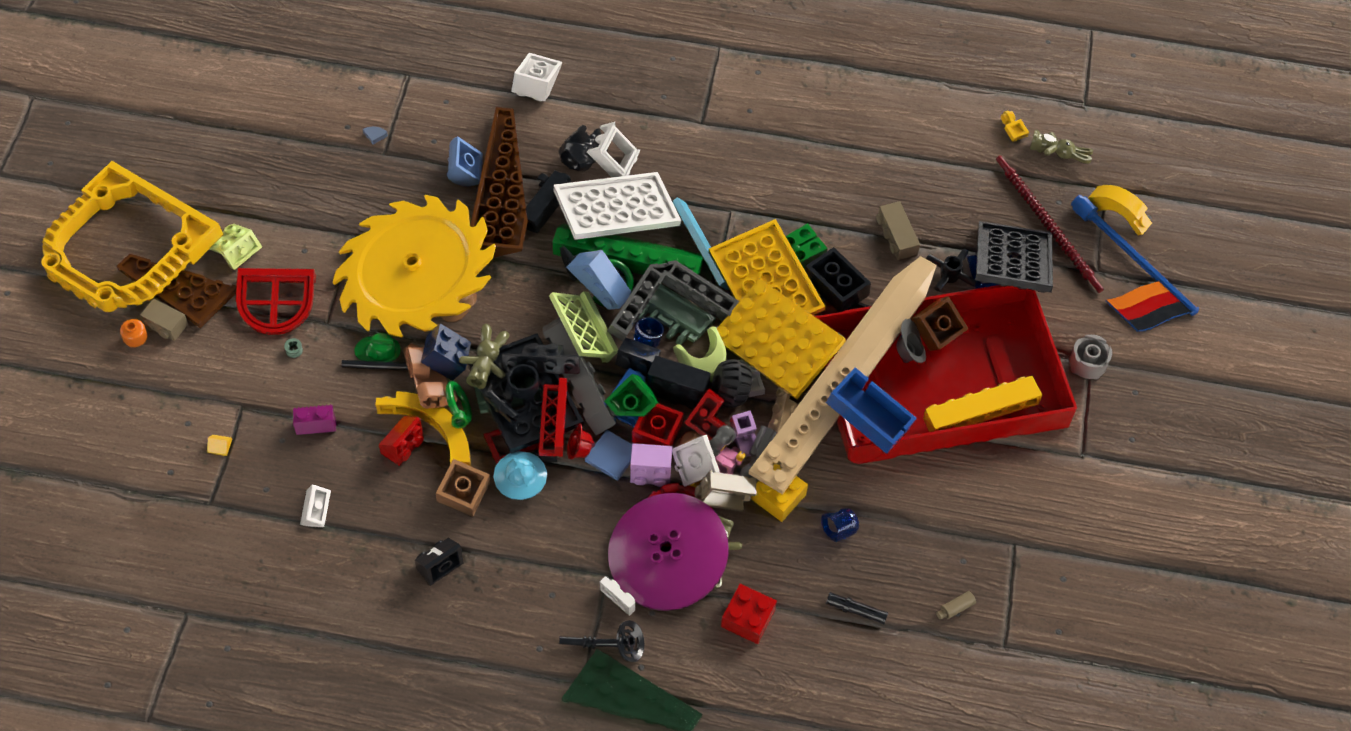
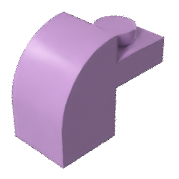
(745, 431)

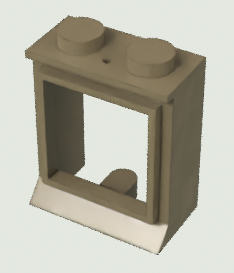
(725, 490)

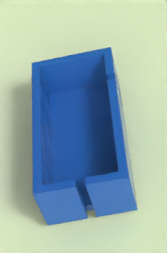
(871, 411)

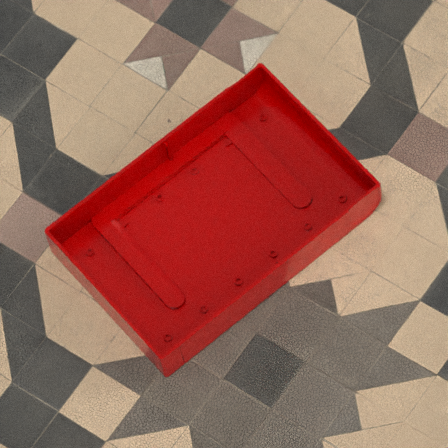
(1002, 343)

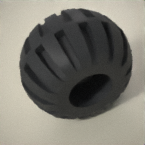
(732, 382)

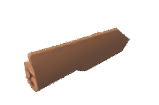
(428, 382)

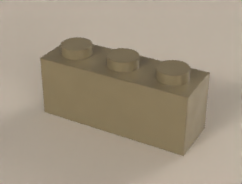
(898, 230)

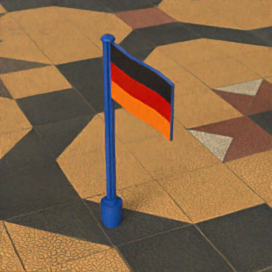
(1149, 303)

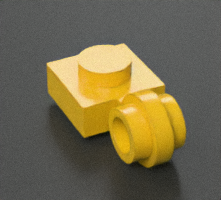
(1015, 129)

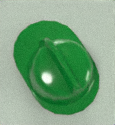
(378, 348)

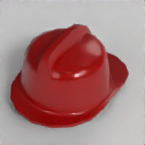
(579, 443)

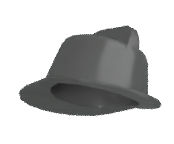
(910, 344)

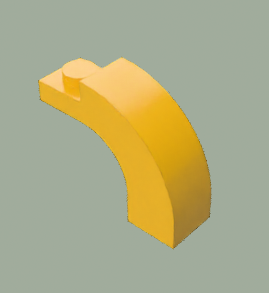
(1123, 202)

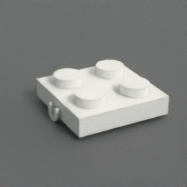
(694, 460)

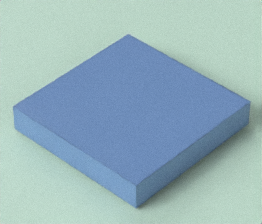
(610, 455)

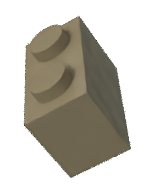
(163, 319)

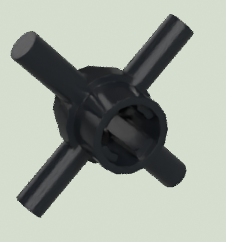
(951, 270)

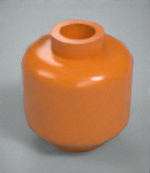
(133, 333)

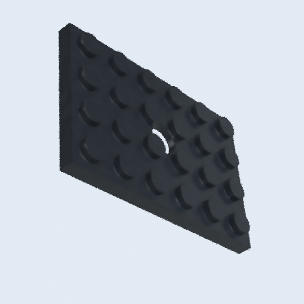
(1034, 257)

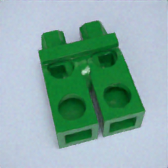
(806, 245)

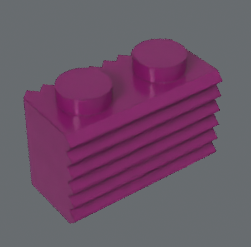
(314, 419)

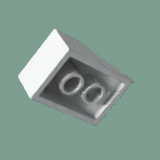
(536, 77)

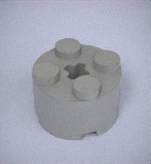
(1090, 357)

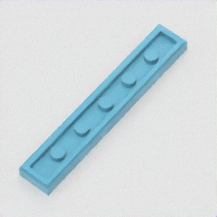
(699, 239)

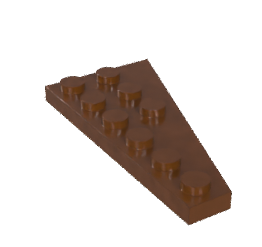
(188, 293)

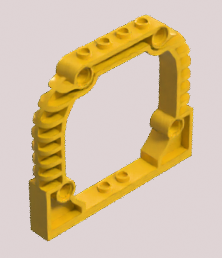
(109, 185)

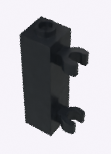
(545, 200)

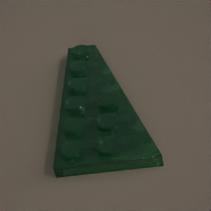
(622, 692)

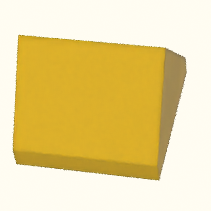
(218, 445)

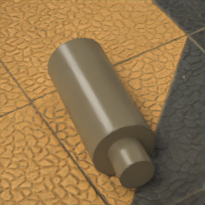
(956, 605)

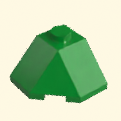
(632, 398)

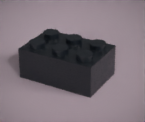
(838, 280)
(677, 382)

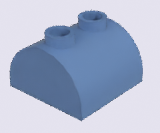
(464, 163)

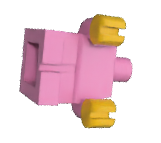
(729, 459)

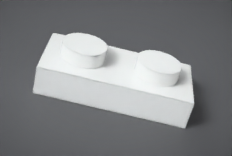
(613, 591)

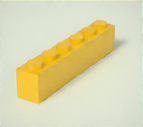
(983, 405)

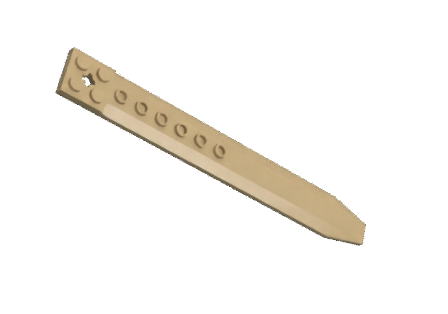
(861, 350)

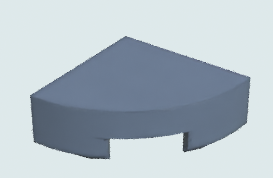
(375, 134)

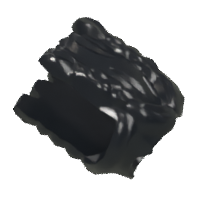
(575, 147)

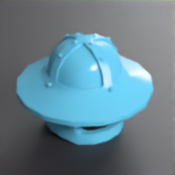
(520, 475)

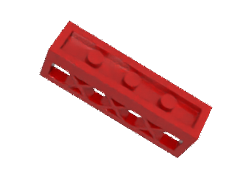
(559, 416)

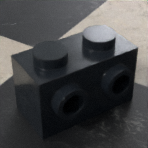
(636, 356)

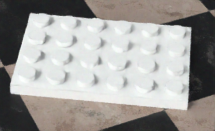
(616, 205)

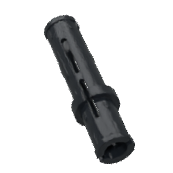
(857, 608)

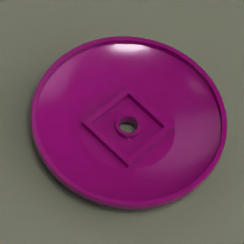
(672, 577)

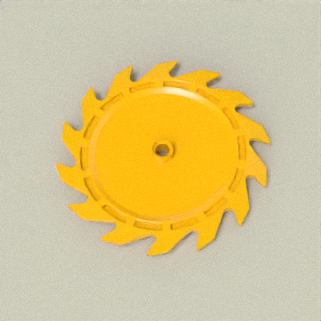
(414, 265)

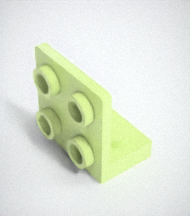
(236, 245)

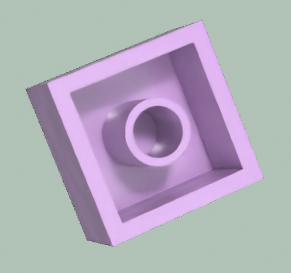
(650, 464)

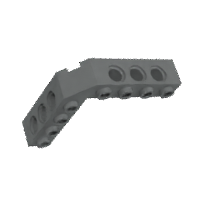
(682, 281)

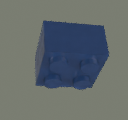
(443, 351)

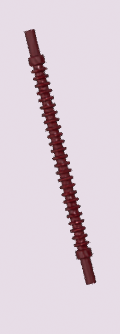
(1088, 274)

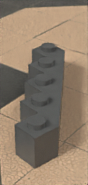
(585, 389)

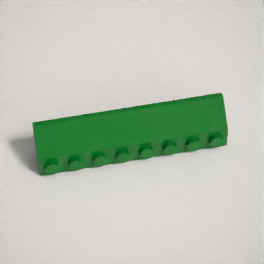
(630, 251)

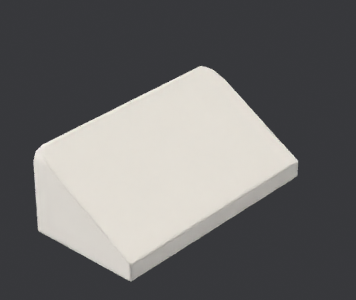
(315, 506)

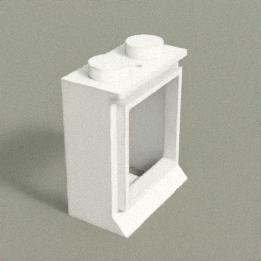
(602, 157)

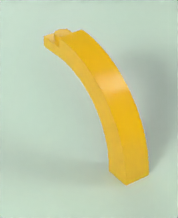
(439, 418)

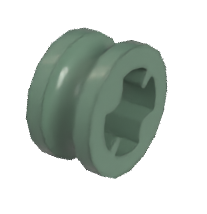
(293, 353)

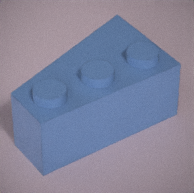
(600, 278)

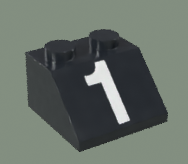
(439, 560)

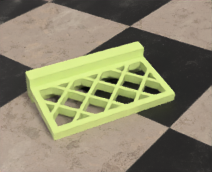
(591, 322)

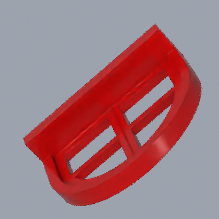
(275, 276)

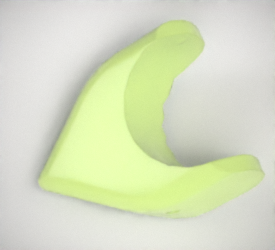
(711, 360)

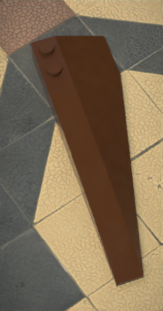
(501, 188)

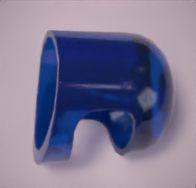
(648, 331)
(845, 522)

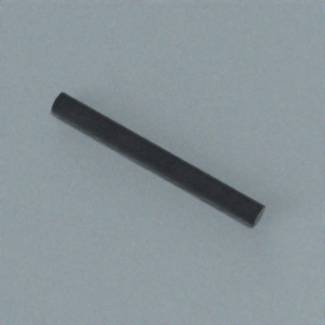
(374, 365)

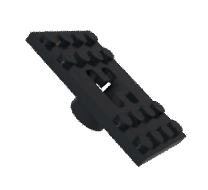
(527, 428)

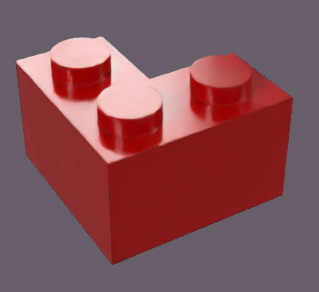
(703, 418)

